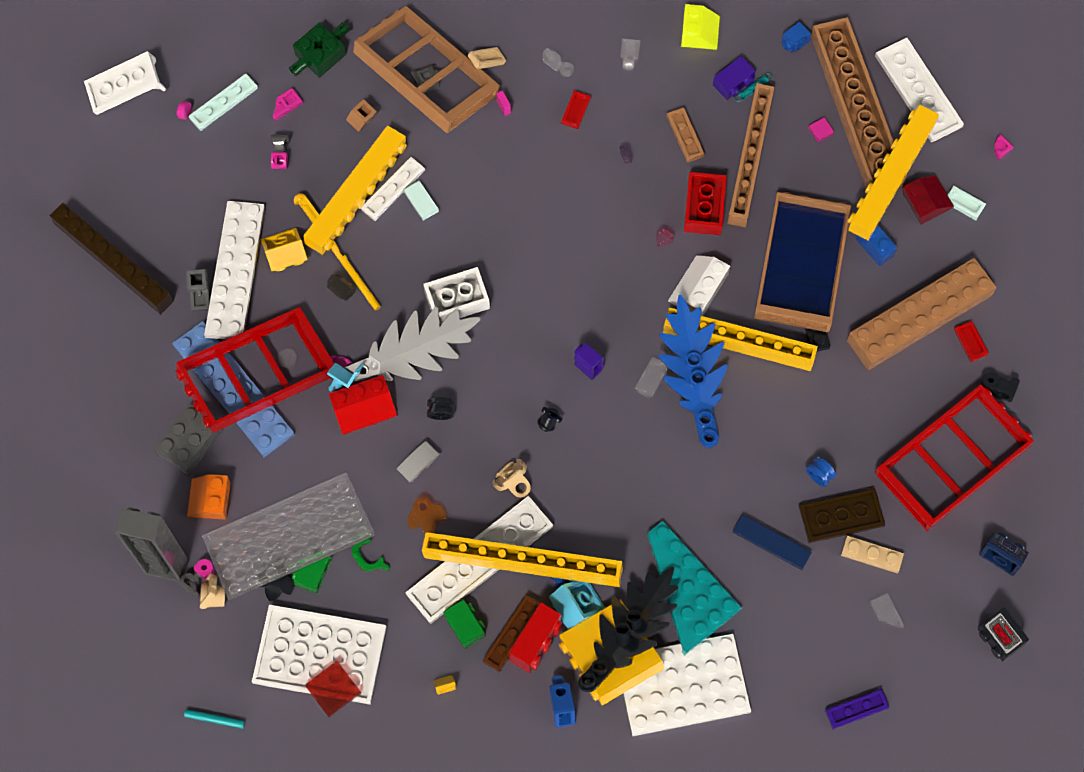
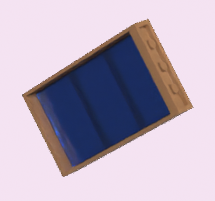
(802, 262)

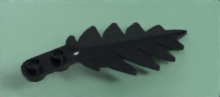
(630, 627)

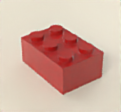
(705, 203)
(536, 638)

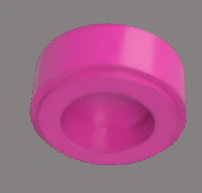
(184, 110)

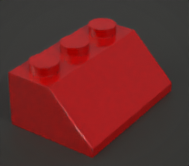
(362, 404)

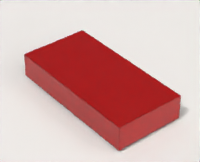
(576, 109)
(971, 341)

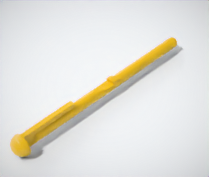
(302, 200)

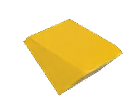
(445, 684)

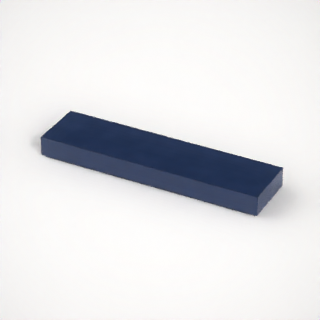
(772, 542)

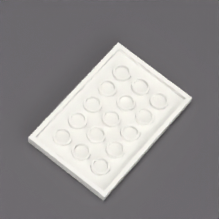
(305, 643)
(690, 688)

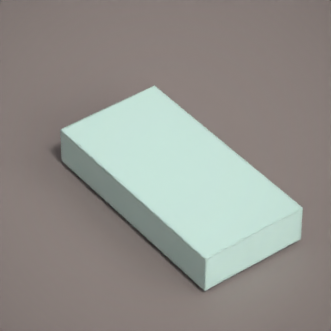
(421, 200)
(966, 203)

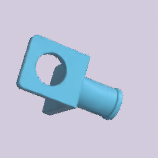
(342, 377)

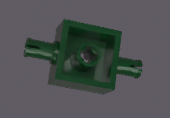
(319, 49)

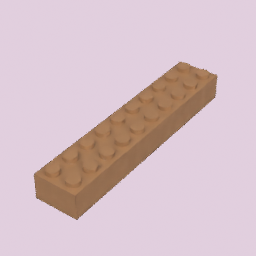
(853, 96)

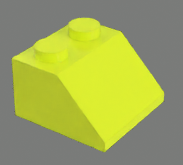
(700, 27)

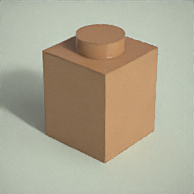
(361, 115)

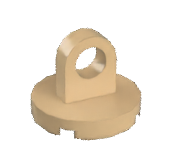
(510, 476)

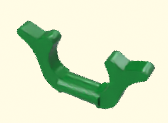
(362, 563)

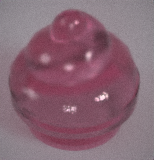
(664, 237)

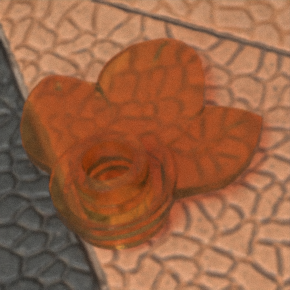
(428, 518)

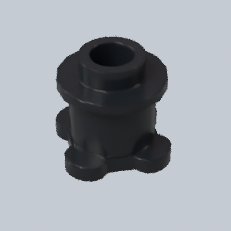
(549, 419)

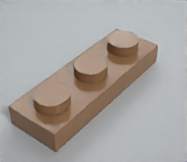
(685, 135)

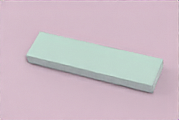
(223, 102)

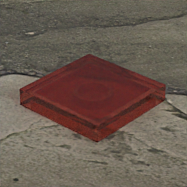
(333, 689)

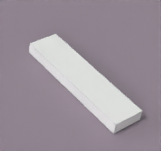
(392, 188)

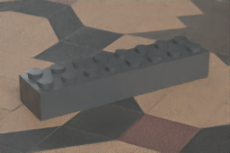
(151, 544)

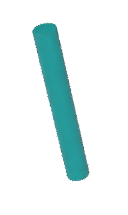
(214, 719)

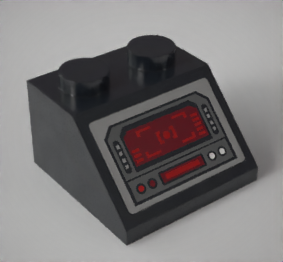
(1003, 634)

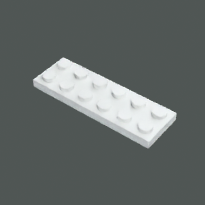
(918, 86)

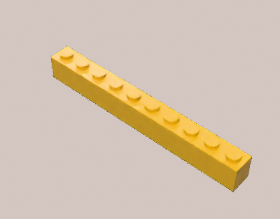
(522, 559)

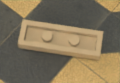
(872, 554)

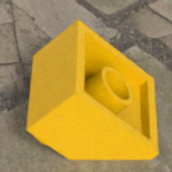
(284, 249)

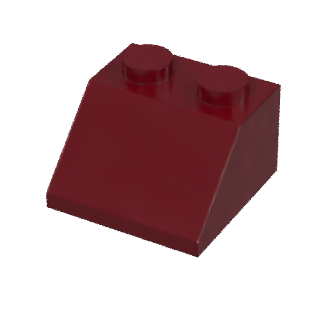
(927, 198)

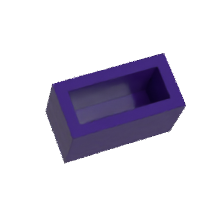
(734, 78)

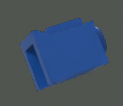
(795, 38)

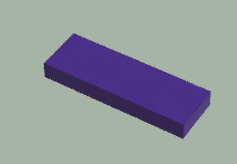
(857, 709)

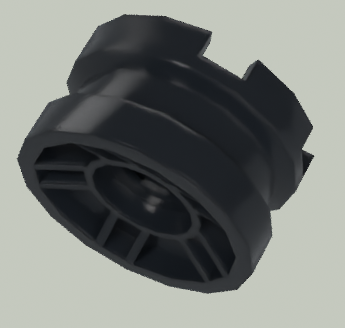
(440, 408)

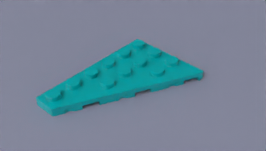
(699, 599)

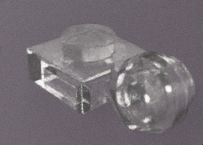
(629, 52)
(553, 60)

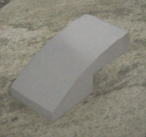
(418, 461)

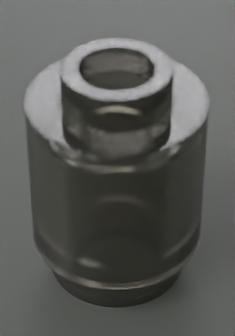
(340, 287)

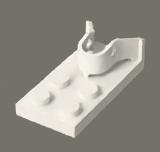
(123, 82)

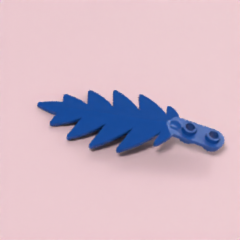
(693, 367)

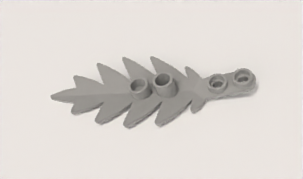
(415, 346)

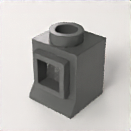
(423, 75)

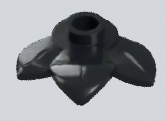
(276, 587)

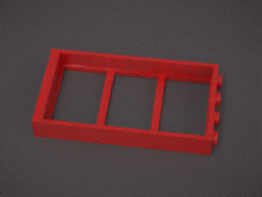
(308, 336)
(906, 498)

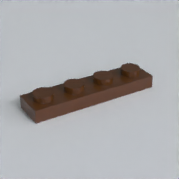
(499, 652)

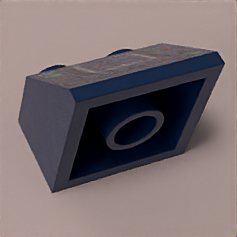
(1004, 553)

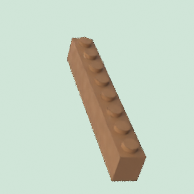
(750, 155)

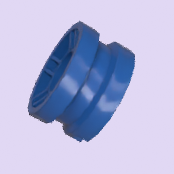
(821, 472)

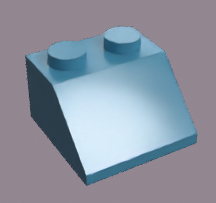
(576, 602)

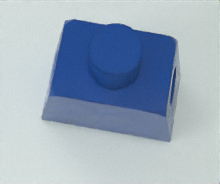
(562, 702)

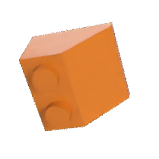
(209, 497)

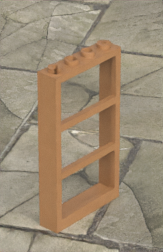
(455, 116)

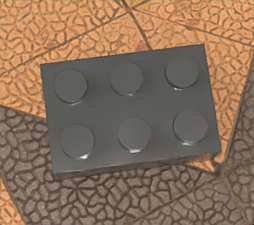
(186, 441)

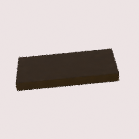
(841, 515)

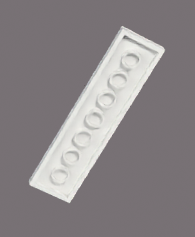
(234, 270)
(454, 581)

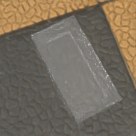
(651, 378)

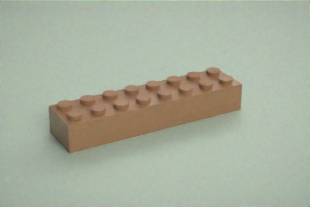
(921, 314)

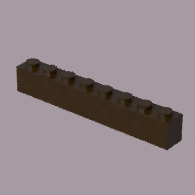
(111, 258)

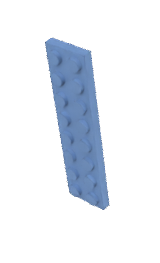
(265, 428)

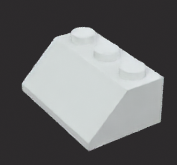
(701, 282)

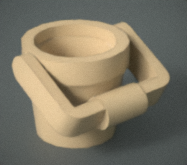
(211, 593)

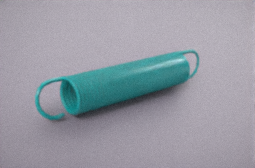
(751, 89)

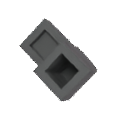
(199, 289)

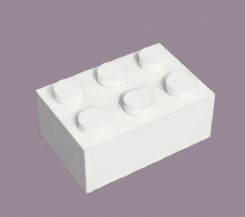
(458, 291)

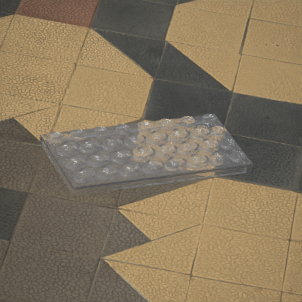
(288, 536)

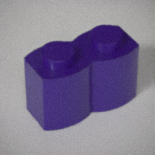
(588, 360)

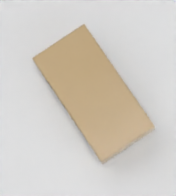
(487, 58)

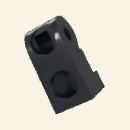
(1000, 387)

